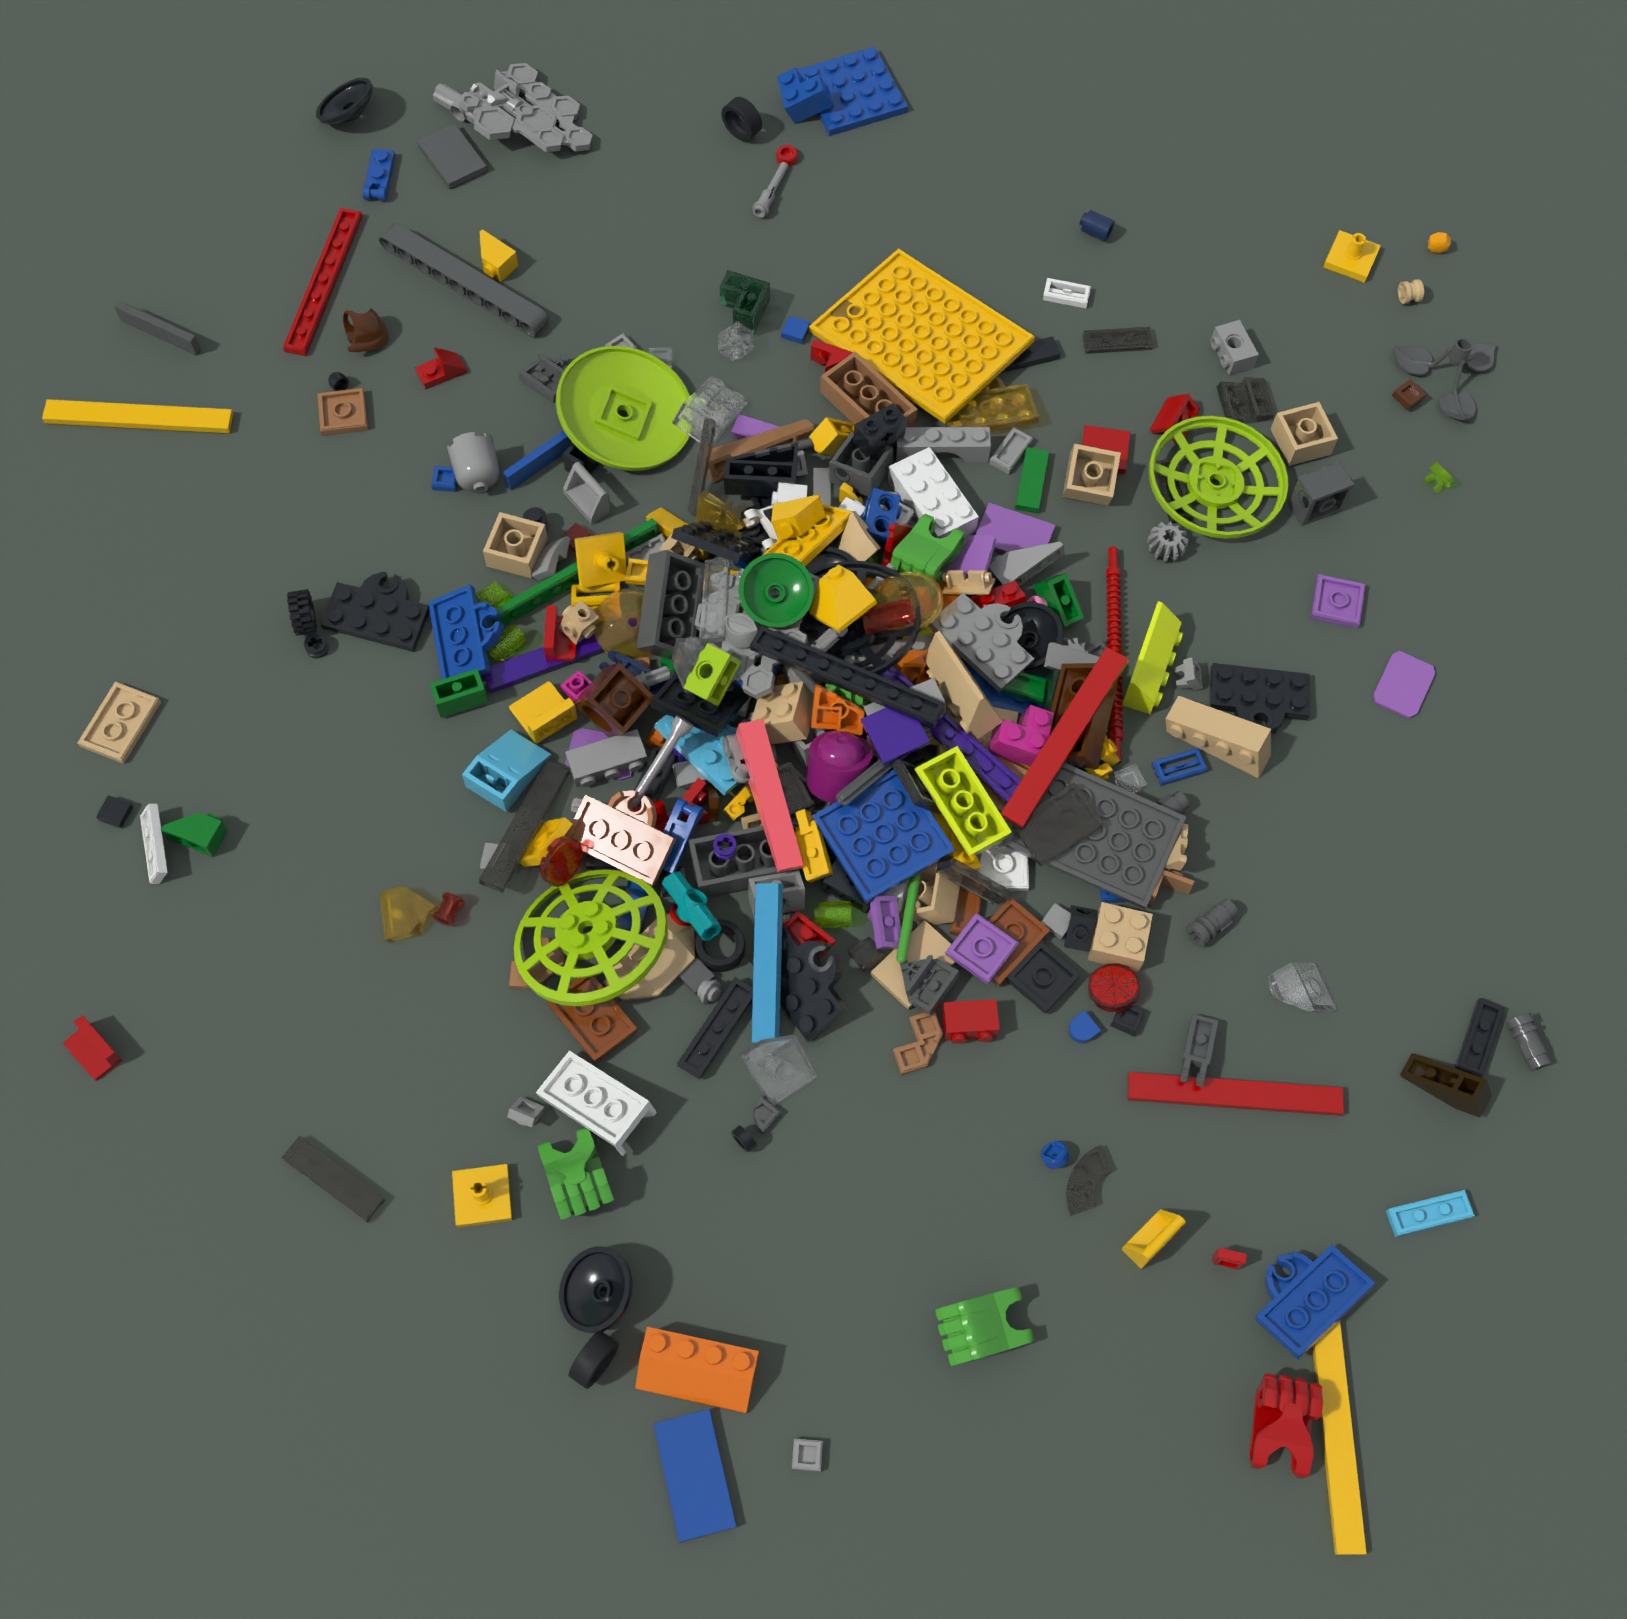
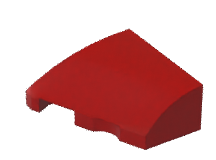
(896, 535)

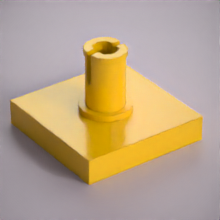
(1352, 255)
(601, 559)
(544, 837)
(482, 1195)

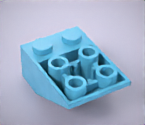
(505, 769)

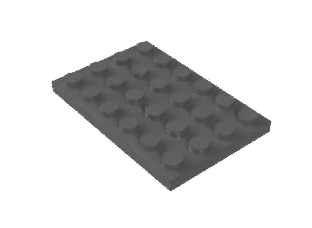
(1125, 852)

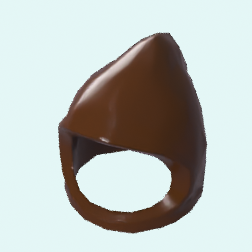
(367, 333)

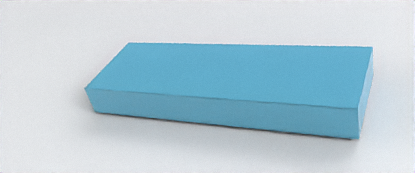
(1430, 1213)

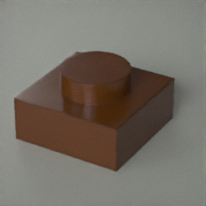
(1409, 394)

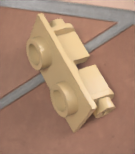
(978, 582)

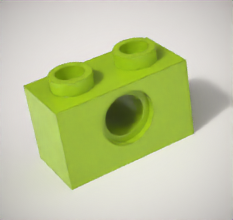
(713, 687)

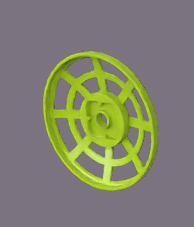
(1221, 469)
(594, 943)

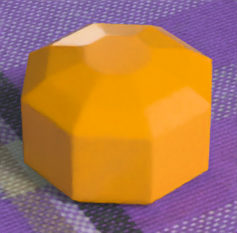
(1439, 242)

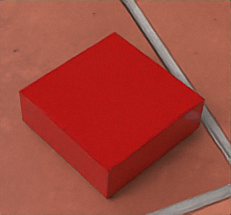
(1229, 1258)

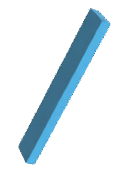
(767, 961)

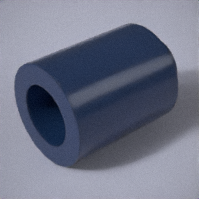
(1097, 225)

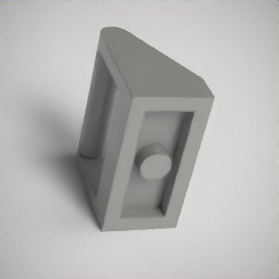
(586, 494)

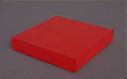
(1110, 440)

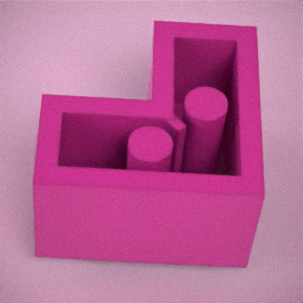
(1022, 740)

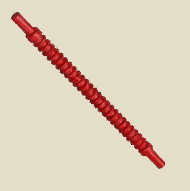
(1113, 599)

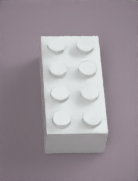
(931, 490)

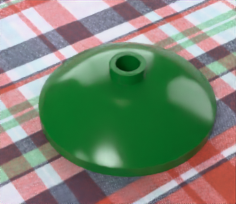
(785, 576)

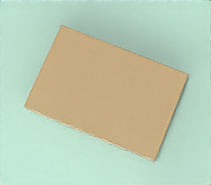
(119, 722)
(923, 942)

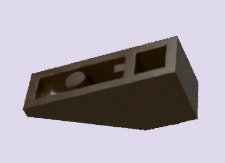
(1448, 1084)

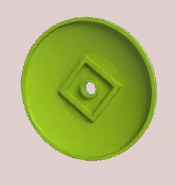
(625, 380)

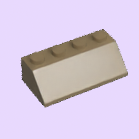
(960, 687)

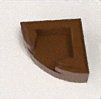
(713, 803)

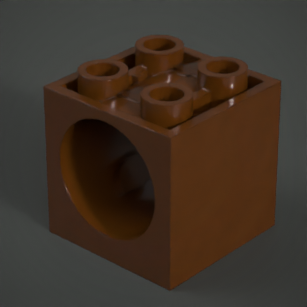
(614, 700)

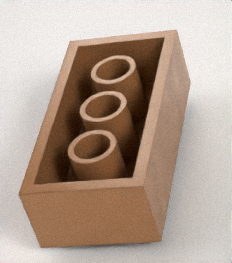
(861, 391)

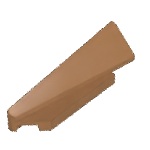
(775, 437)

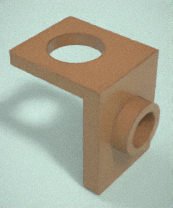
(1174, 881)

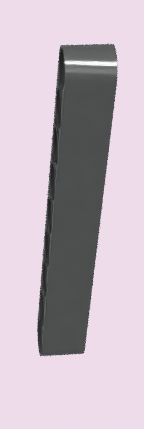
(464, 279)

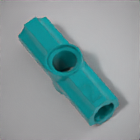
(691, 906)

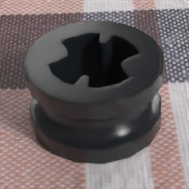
(316, 638)

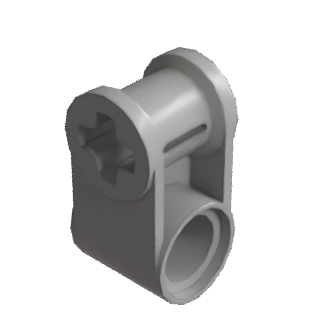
(735, 758)

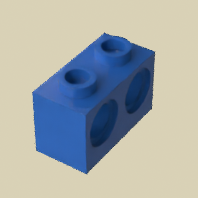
(876, 516)

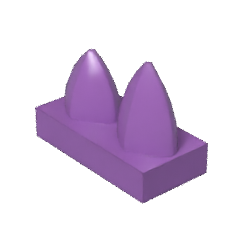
(885, 921)

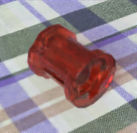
(448, 909)

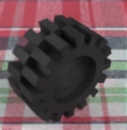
(301, 612)

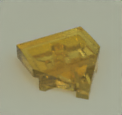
(717, 513)
(403, 913)

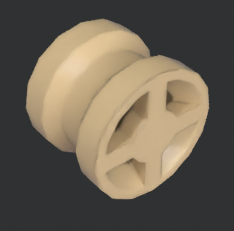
(1411, 291)

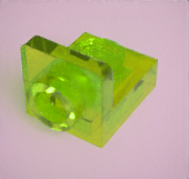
(493, 595)

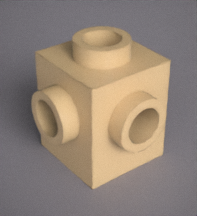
(578, 622)

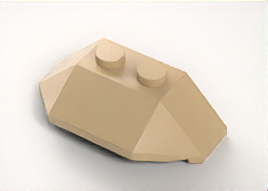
(674, 959)

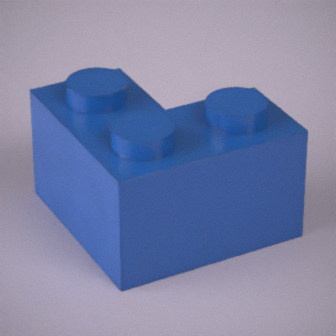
(803, 97)

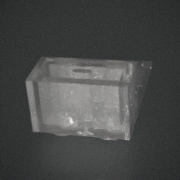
(710, 401)

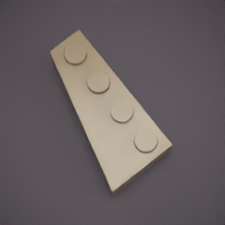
(1221, 735)

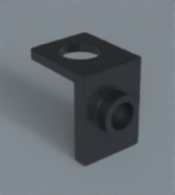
(1080, 928)

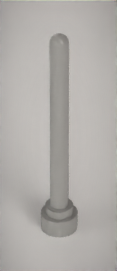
(679, 728)

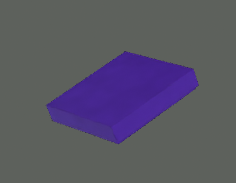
(894, 734)

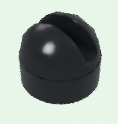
(338, 381)

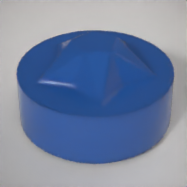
(1055, 1154)

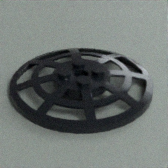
(857, 639)

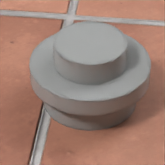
(709, 991)

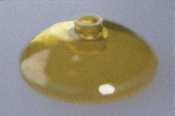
(919, 588)
(613, 627)

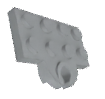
(984, 639)

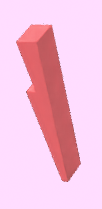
(769, 795)

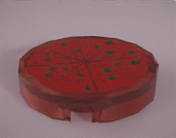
(561, 861)
(1114, 987)

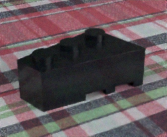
(760, 473)

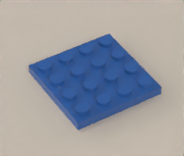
(859, 91)
(882, 837)

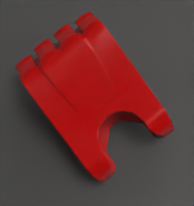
(1285, 1420)

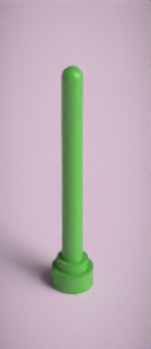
(908, 918)

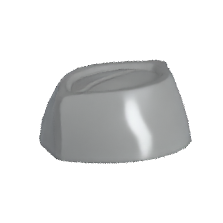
(740, 629)

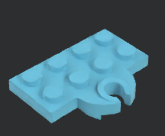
(704, 752)

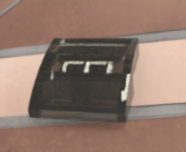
(1246, 400)

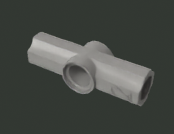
(451, 99)

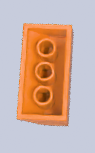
(696, 1370)

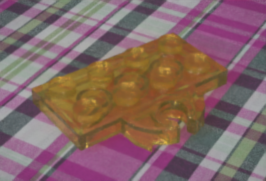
(998, 408)

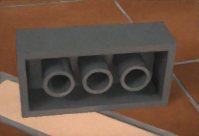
(669, 602)
(725, 876)

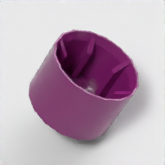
(835, 762)

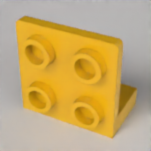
(543, 712)

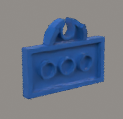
(463, 631)
(1311, 1297)

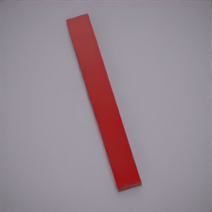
(322, 282)
(1064, 737)
(1236, 1094)

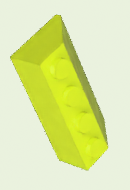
(1153, 661)
(963, 802)

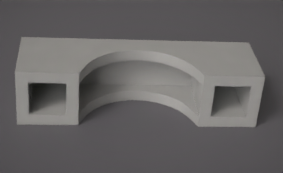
(969, 443)

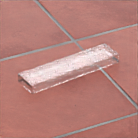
(715, 600)

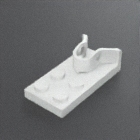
(595, 1100)

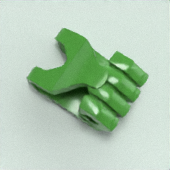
(925, 553)
(576, 1176)
(980, 1327)

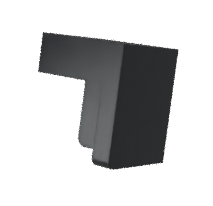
(575, 455)

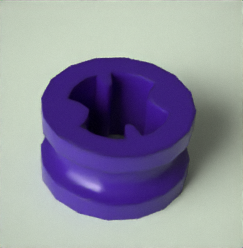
(719, 841)

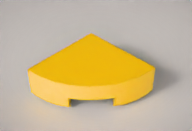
(846, 491)

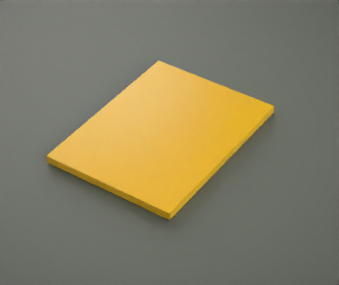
(924, 335)

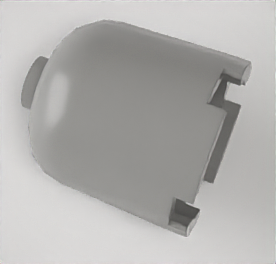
(474, 461)

